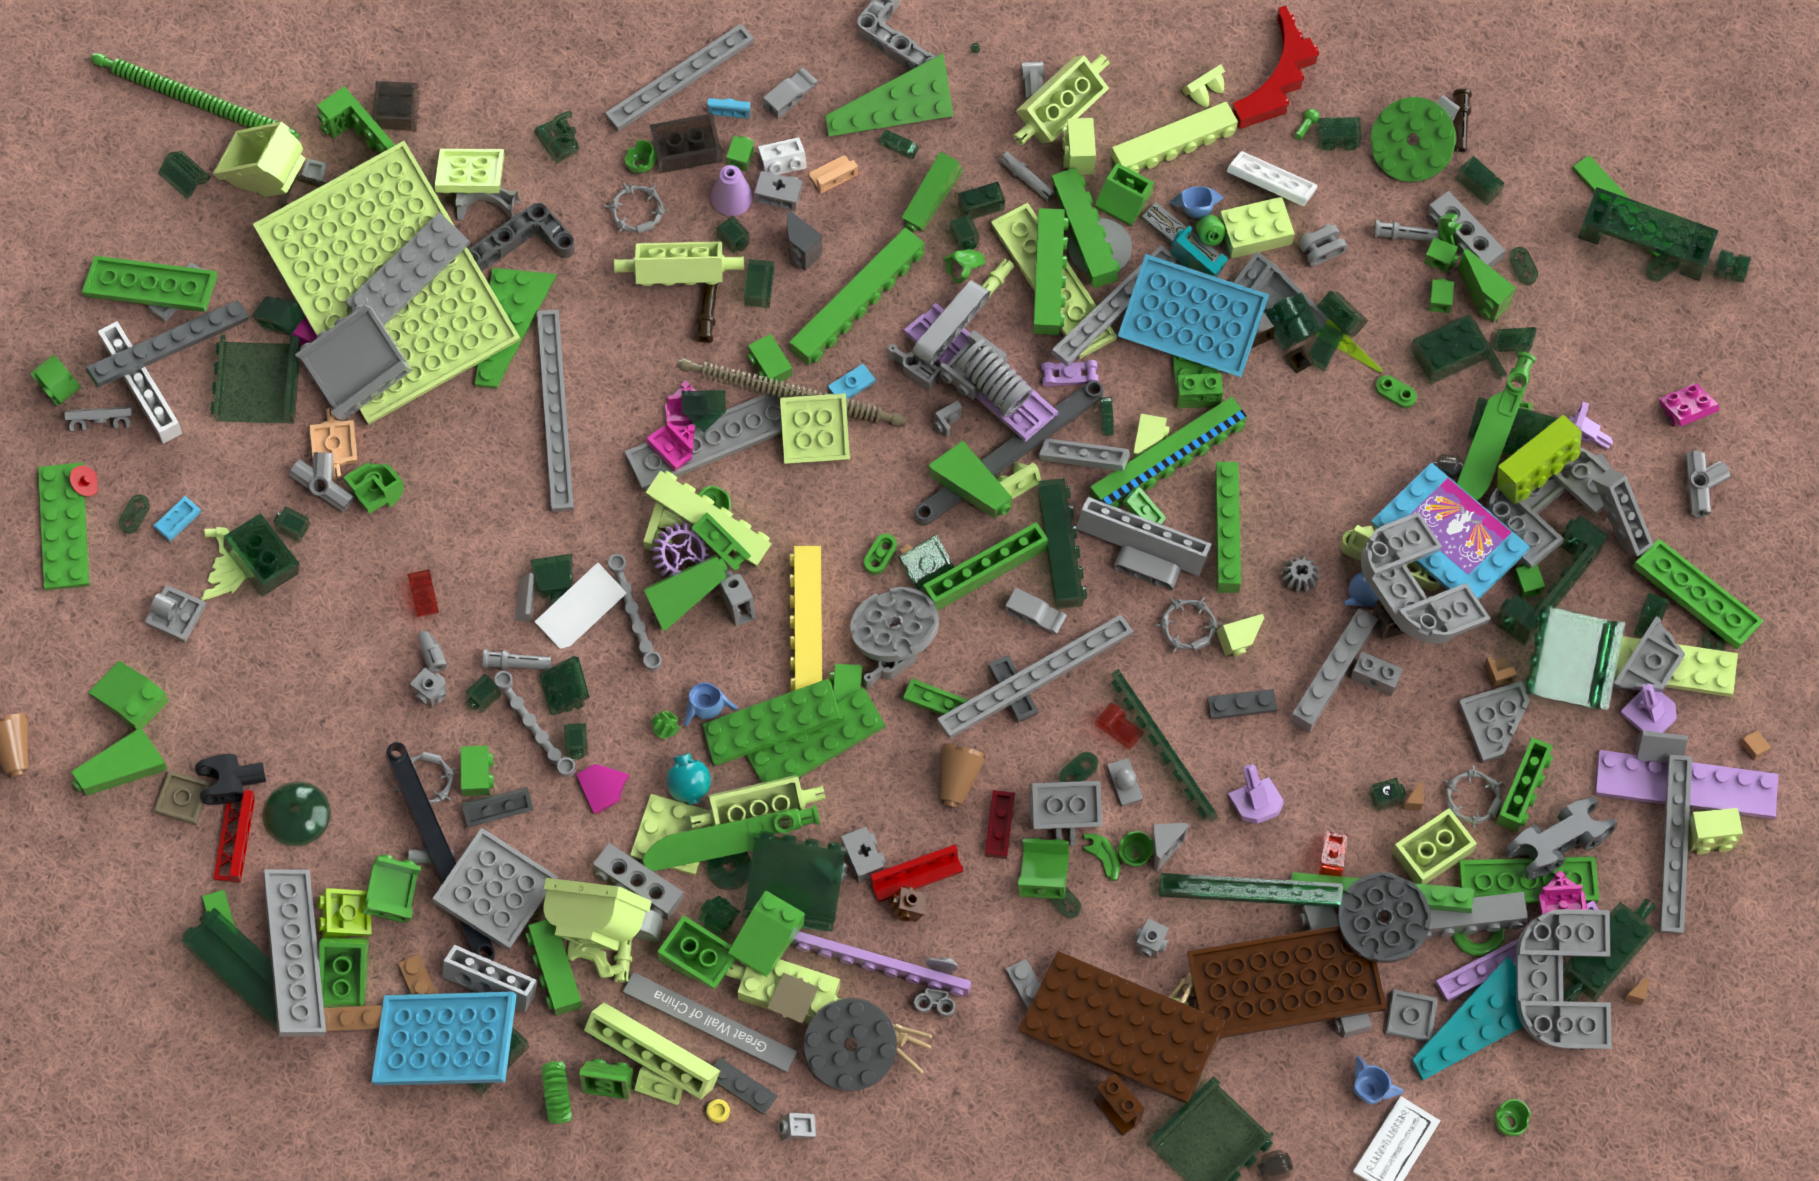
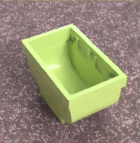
(262, 160)
(593, 916)

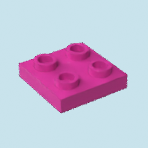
(1688, 405)

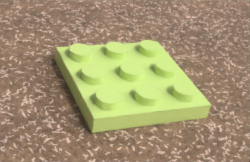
(469, 171)
(814, 428)
(663, 819)

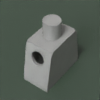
(735, 593)

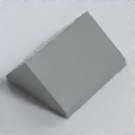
(1658, 746)
(1166, 841)

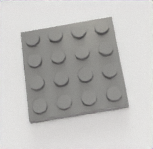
(494, 889)

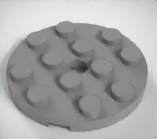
(905, 605)

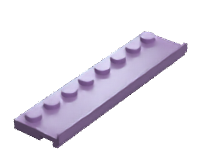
(1026, 419)
(1711, 785)

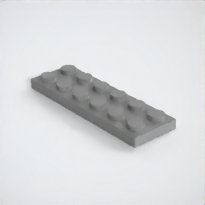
(411, 269)

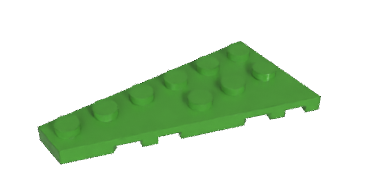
(521, 298)

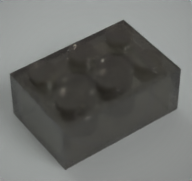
(686, 143)

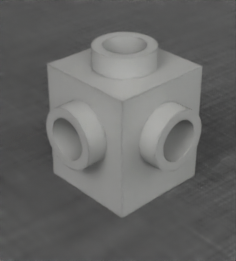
(429, 687)
(1151, 939)

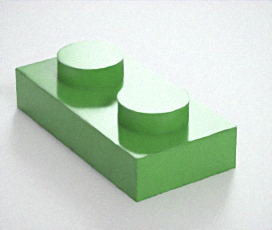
(1141, 505)

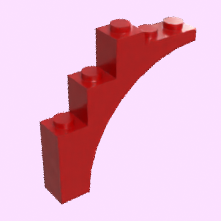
(1271, 97)

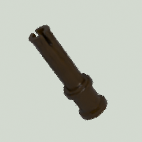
(1462, 99)
(705, 319)

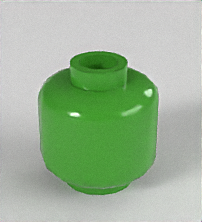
(1210, 230)

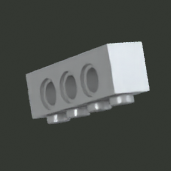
(1478, 235)
(1623, 512)
(613, 858)
(488, 976)

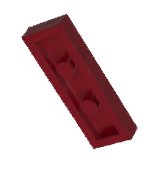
(999, 824)

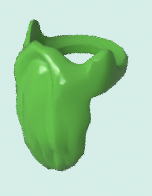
(967, 259)

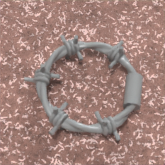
(642, 227)
(1164, 623)
(433, 758)
(1495, 806)

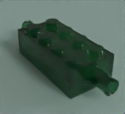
(1627, 938)

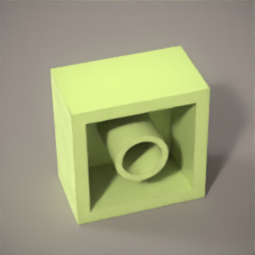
(1079, 145)
(1714, 830)

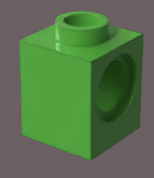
(740, 152)
(1441, 255)
(1441, 296)
(1529, 580)

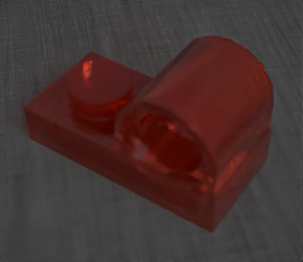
(423, 593)
(1115, 724)
(1333, 854)

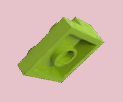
(343, 913)

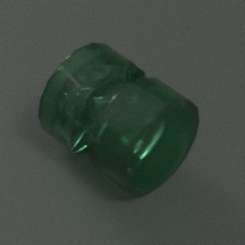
(1732, 266)

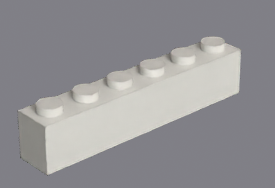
(143, 387)

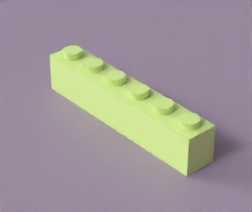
(1176, 138)
(691, 507)
(652, 1050)

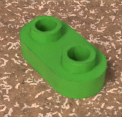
(1395, 392)
(880, 555)

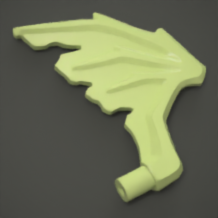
(226, 572)
(595, 955)

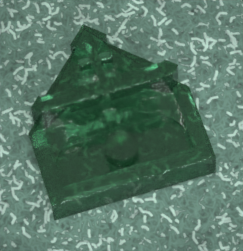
(704, 407)

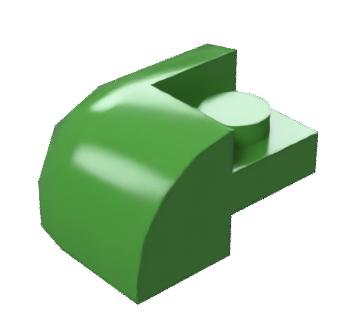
(375, 486)

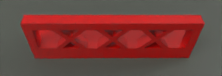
(244, 820)
(916, 872)

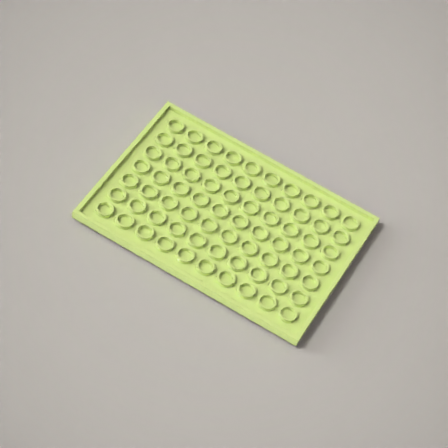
(353, 227)

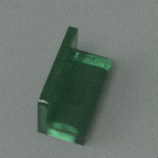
(182, 173)

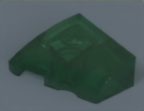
(563, 143)

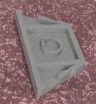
(1652, 660)

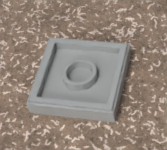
(1411, 1016)

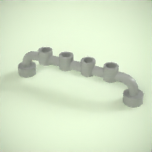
(652, 659)
(566, 765)

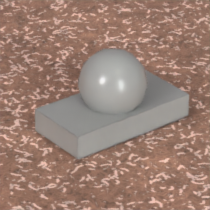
(1125, 782)

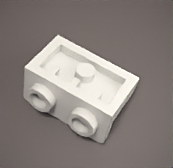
(783, 156)

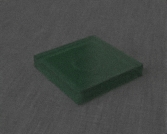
(926, 561)

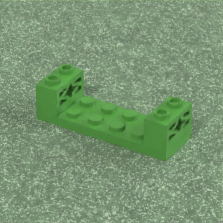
(343, 111)
(1196, 384)

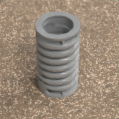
(996, 372)

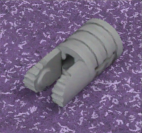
(431, 652)

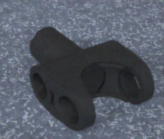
(229, 776)

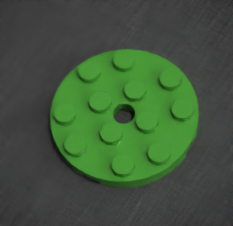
(1391, 137)

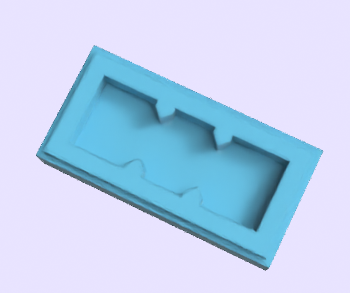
(729, 108)
(852, 382)
(177, 518)

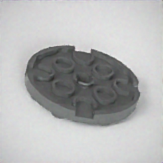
(1389, 895)
(856, 1020)

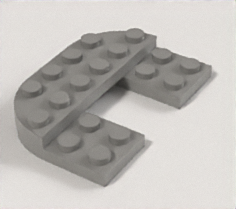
(1523, 517)
(1385, 569)
(1541, 979)

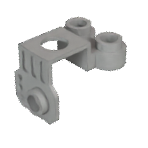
(937, 997)

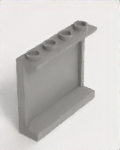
(354, 361)

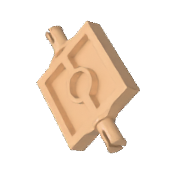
(335, 438)

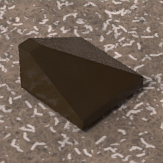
(1299, 359)

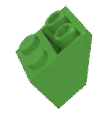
(1124, 194)

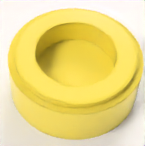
(718, 1111)

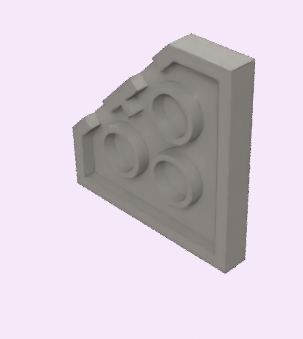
(1494, 718)

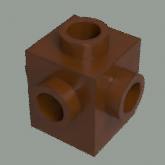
(907, 904)

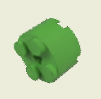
(55, 380)

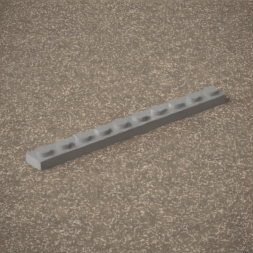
(555, 411)
(1034, 677)

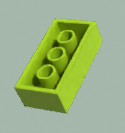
(1539, 459)

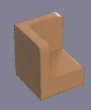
(1499, 671)

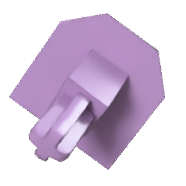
(1590, 429)
(1650, 710)
(1257, 799)

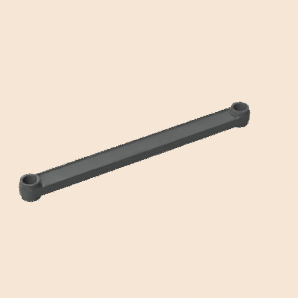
(1014, 450)

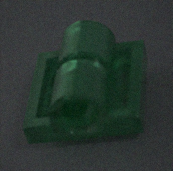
(1293, 320)
(565, 686)

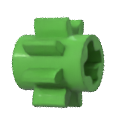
(665, 724)

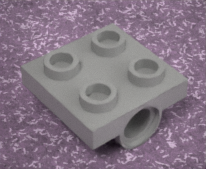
(175, 613)

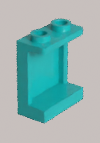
(1192, 257)

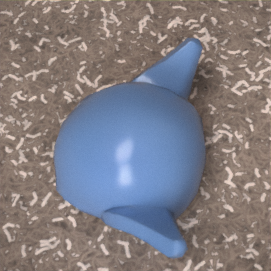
(1197, 201)
(1361, 592)
(706, 702)
(1373, 1083)

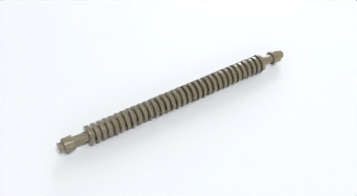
(686, 365)

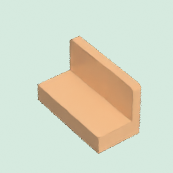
(834, 173)

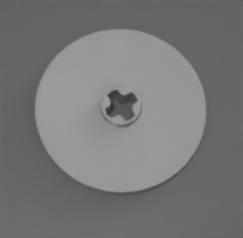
(1118, 239)

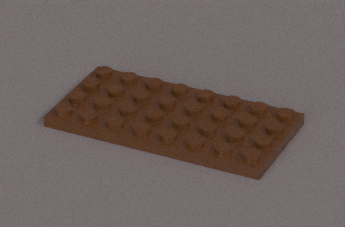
(1284, 981)
(1122, 1027)

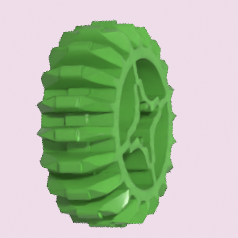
(556, 1092)

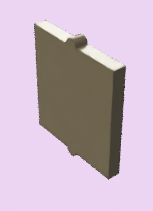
(792, 998)

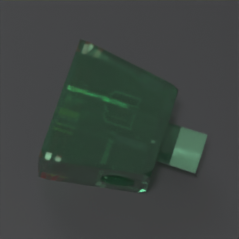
(553, 575)

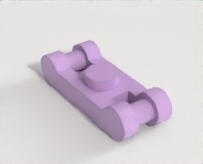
(1069, 375)

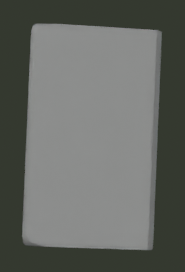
(525, 598)

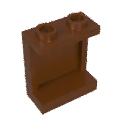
(1119, 1104)

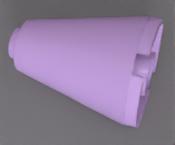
(731, 192)

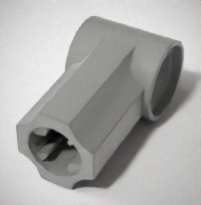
(1033, 77)

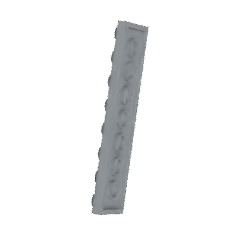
(733, 432)
(294, 953)

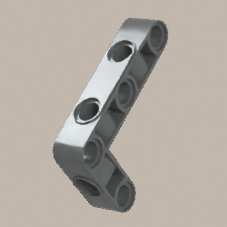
(520, 228)

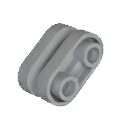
(1326, 234)

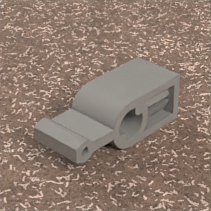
(789, 92)
(922, 373)
(1034, 611)
(887, 673)

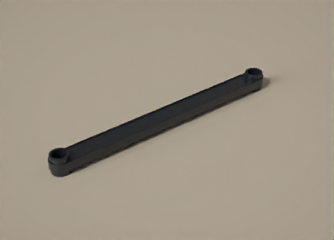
(430, 833)

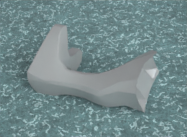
(504, 200)

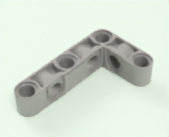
(888, 39)

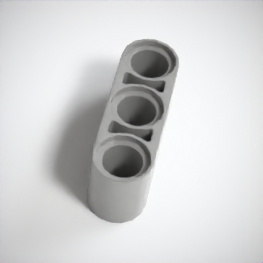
(1147, 566)

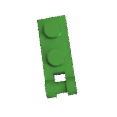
(720, 540)

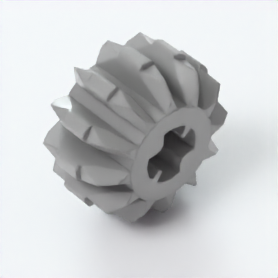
(1300, 581)

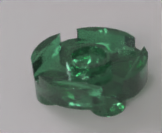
(733, 879)

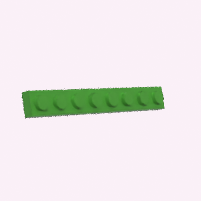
(1438, 897)

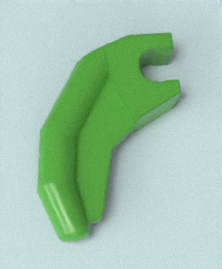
(1447, 227)
(1106, 853)

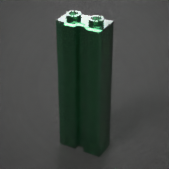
(234, 962)

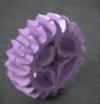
(671, 548)

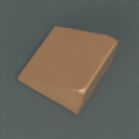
(1755, 745)
(1415, 800)
(1639, 993)

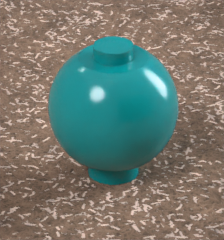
(688, 779)

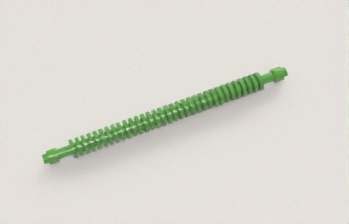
(184, 93)

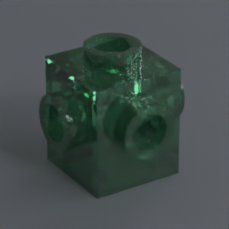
(718, 914)

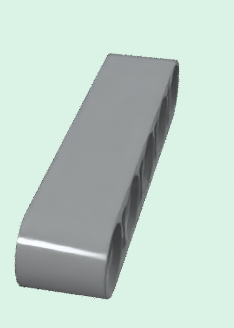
(951, 322)

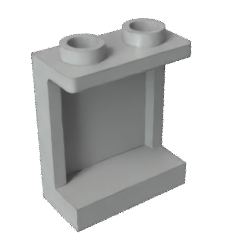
(952, 374)

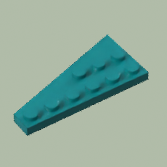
(1478, 1022)

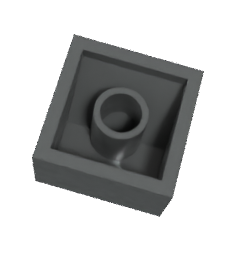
(803, 242)

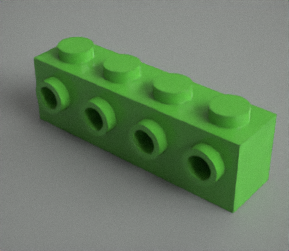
(1526, 780)
(555, 968)

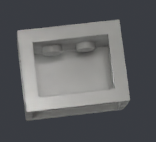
(1065, 806)

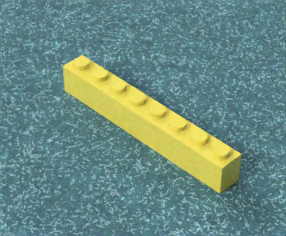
(807, 616)

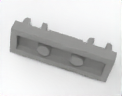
(99, 415)

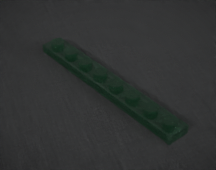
(1168, 754)
(1250, 890)

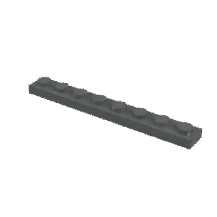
(167, 343)

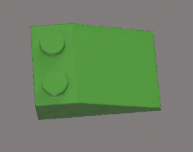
(1486, 287)
(129, 695)
(767, 934)
(696, 953)
(343, 970)
(606, 1079)

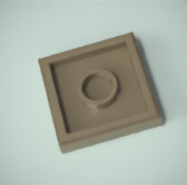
(181, 798)

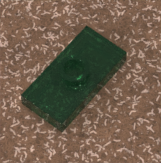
(1325, 346)

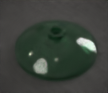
(300, 826)

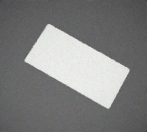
(580, 607)

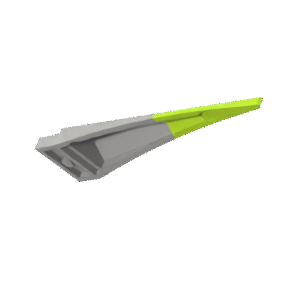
(1270, 279)

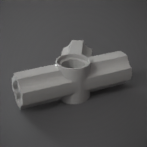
(322, 470)
(1707, 477)

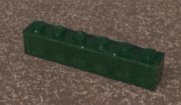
(1061, 547)

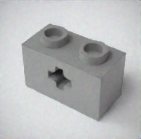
(768, 193)
(1376, 673)
(861, 865)

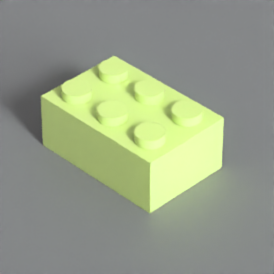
(1257, 227)
(1434, 848)

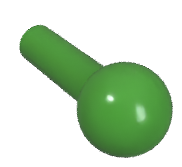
(1310, 117)

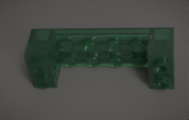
(1649, 229)
(1583, 542)

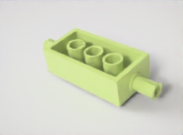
(1062, 98)
(679, 263)
(757, 801)
(759, 990)

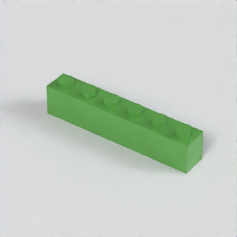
(1085, 227)
(1049, 271)
(1227, 527)
(986, 566)

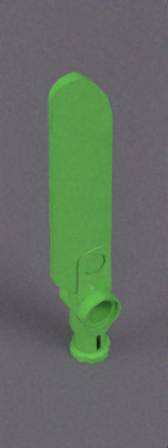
(1494, 430)
(722, 839)

